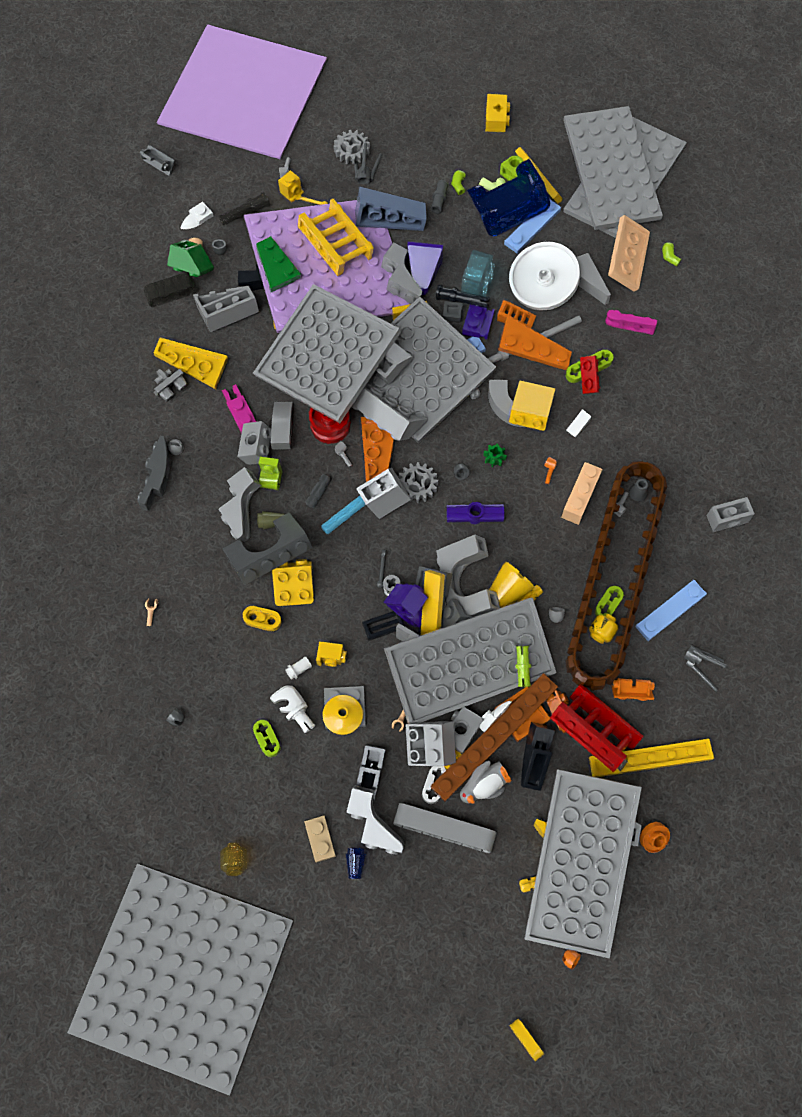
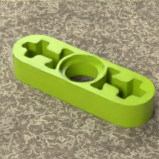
(602, 365)

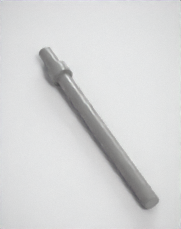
(503, 355)

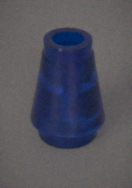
(355, 861)

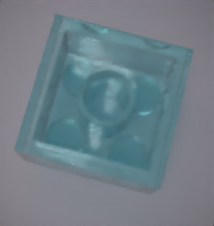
(478, 273)

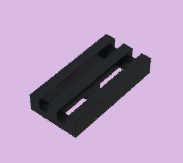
(384, 632)

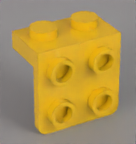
(293, 583)

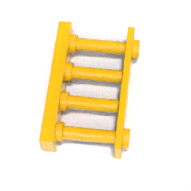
(326, 249)

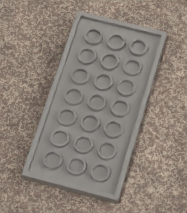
(660, 153)
(612, 167)
(467, 661)
(582, 863)

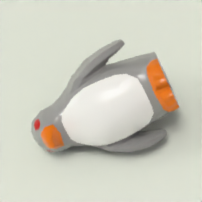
(485, 783)

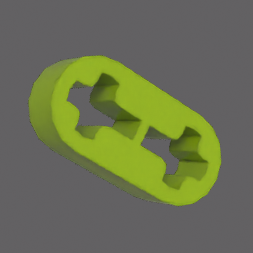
(605, 600)
(262, 740)

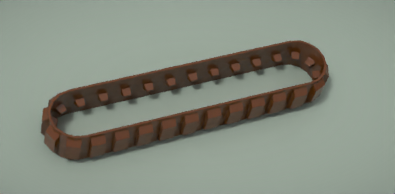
(654, 475)

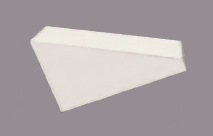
(579, 423)

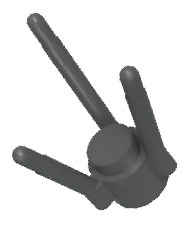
(364, 174)
(695, 655)

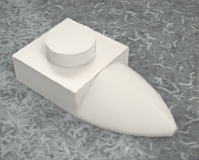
(197, 216)
(490, 717)

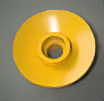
(342, 724)

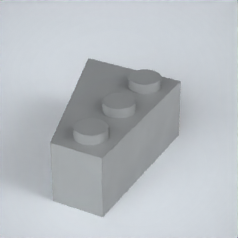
(226, 307)

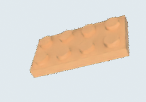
(629, 253)

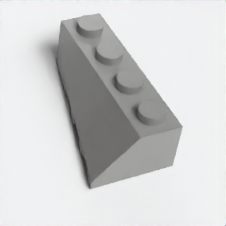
(387, 414)

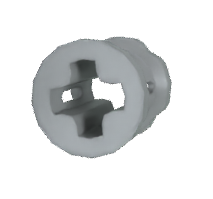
(389, 580)

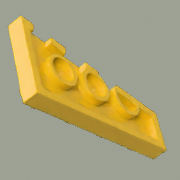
(194, 361)

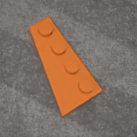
(529, 344)
(377, 448)

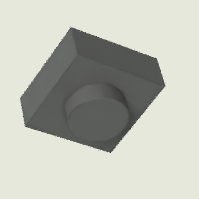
(452, 311)

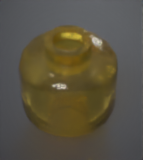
(233, 859)

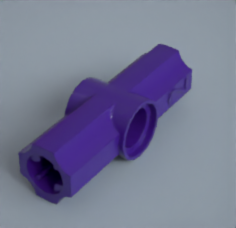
(487, 513)

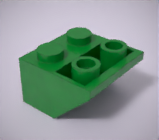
(190, 258)

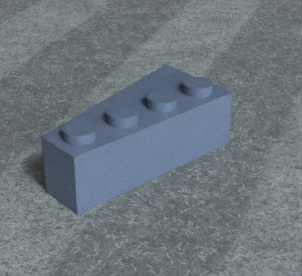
(388, 211)

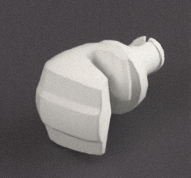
(296, 706)

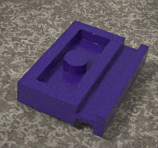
(478, 321)

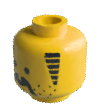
(603, 628)

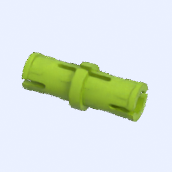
(523, 666)

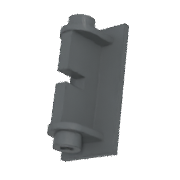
(157, 159)

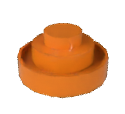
(654, 837)

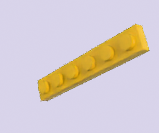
(657, 757)

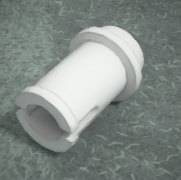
(298, 668)

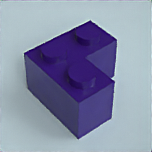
(407, 603)

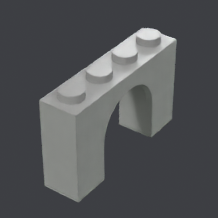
(454, 560)

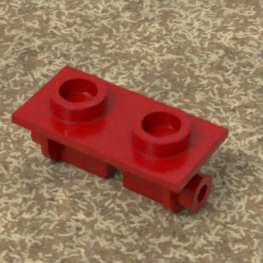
(589, 376)

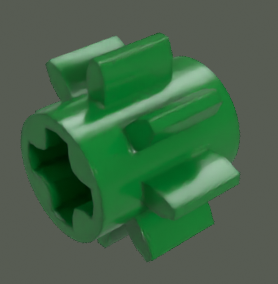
(495, 449)

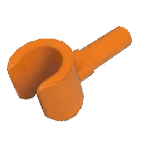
(551, 464)

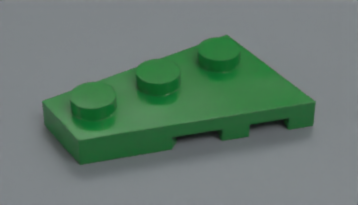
(277, 266)

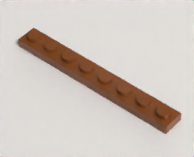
(493, 737)

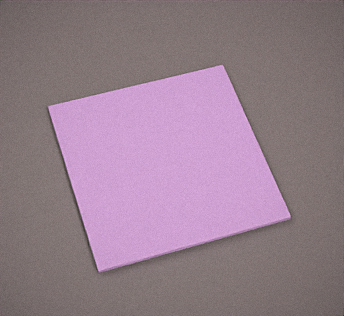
(242, 91)
(362, 280)

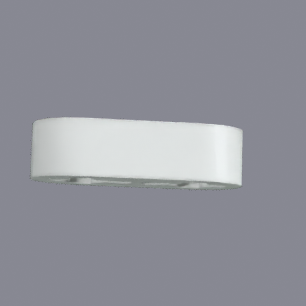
(429, 781)

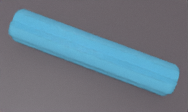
(343, 515)

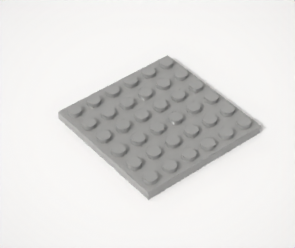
(327, 353)
(442, 367)

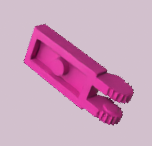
(631, 322)
(239, 408)

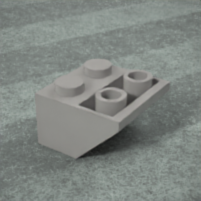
(392, 363)
(384, 493)
(430, 743)

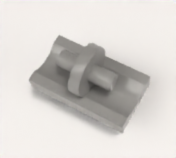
(163, 388)

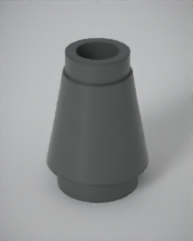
(638, 491)

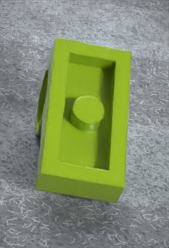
(509, 166)
(270, 473)

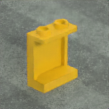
(531, 405)

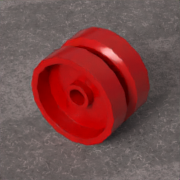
(327, 429)

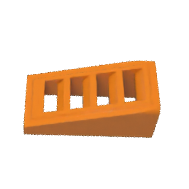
(511, 308)

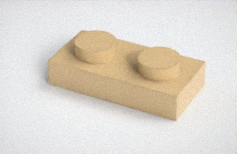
(320, 839)

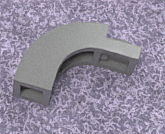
(500, 400)

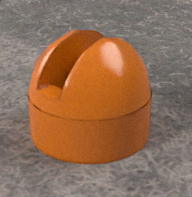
(571, 958)

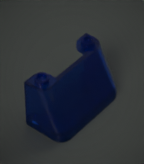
(512, 201)

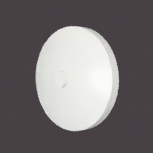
(544, 276)

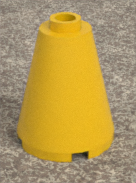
(510, 585)

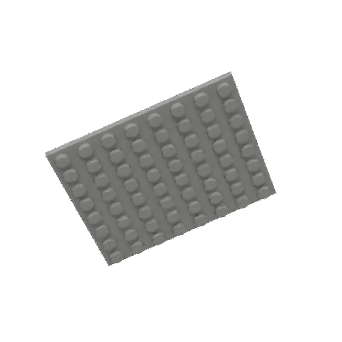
(181, 978)

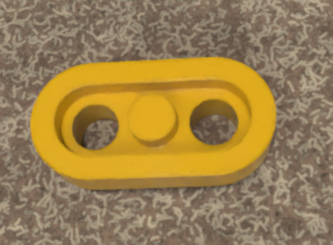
(262, 619)

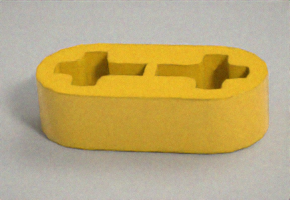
(526, 1040)

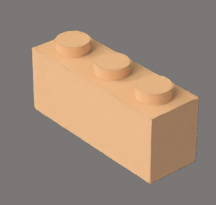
(581, 493)

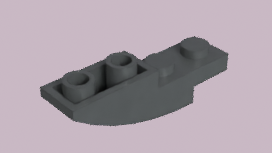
(158, 468)

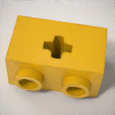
(496, 113)

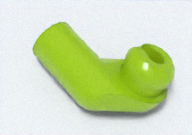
(456, 181)
(668, 254)

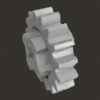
(350, 146)
(424, 477)

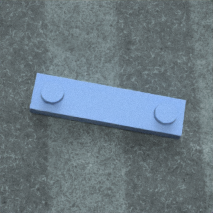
(531, 228)
(671, 610)

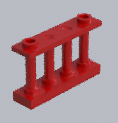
(590, 738)

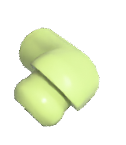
(491, 185)

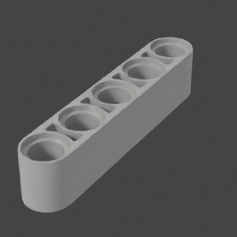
(445, 827)

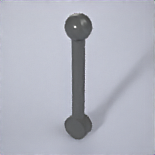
(380, 582)

